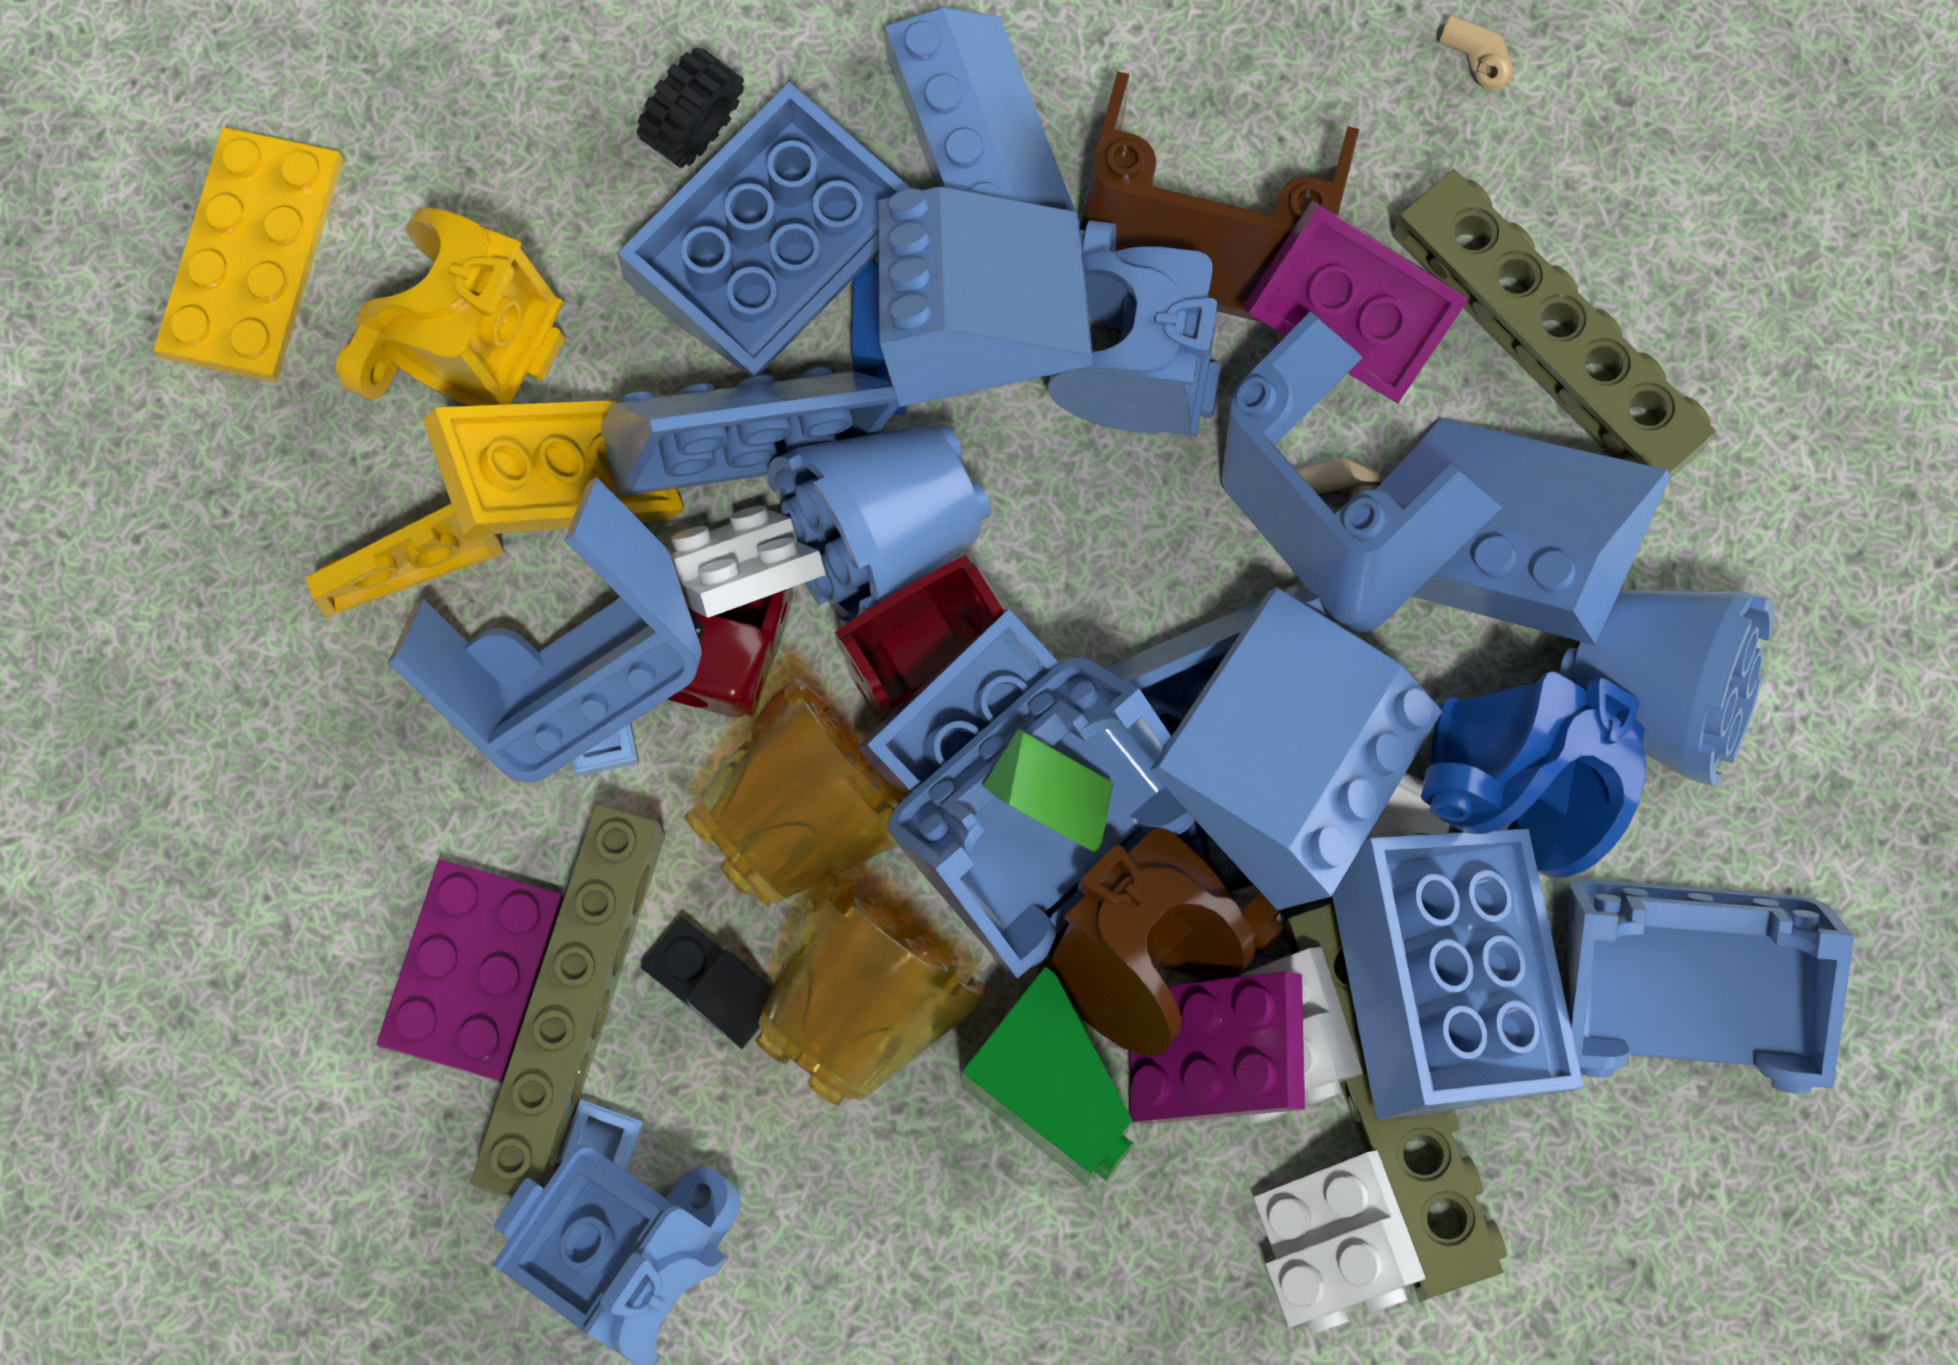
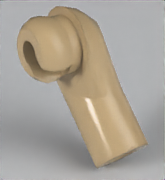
(1484, 50)
(1340, 476)

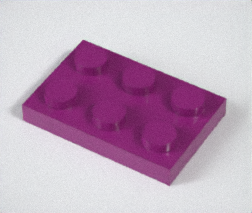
(1363, 293)
(470, 970)
(1233, 1056)

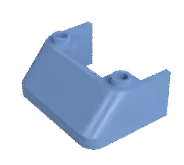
(1372, 549)
(554, 704)

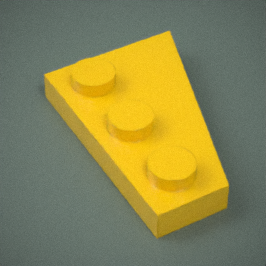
(399, 561)

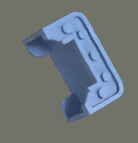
(1001, 864)
(1706, 979)

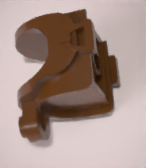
(1145, 914)

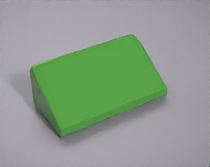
(1052, 789)

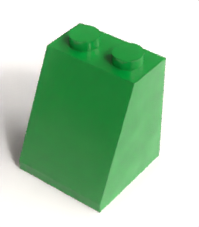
(1051, 1083)

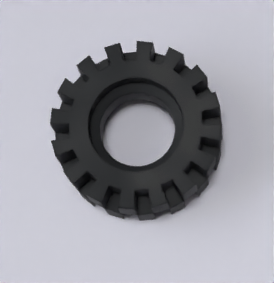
(690, 107)

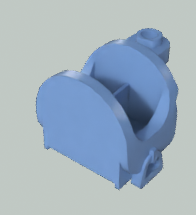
(1167, 325)
(613, 1248)

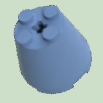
(879, 511)
(1688, 665)

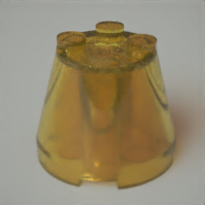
(794, 800)
(860, 993)

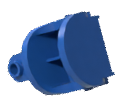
(1544, 763)

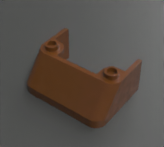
(1233, 237)

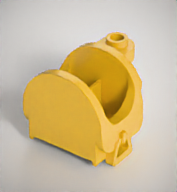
(462, 329)

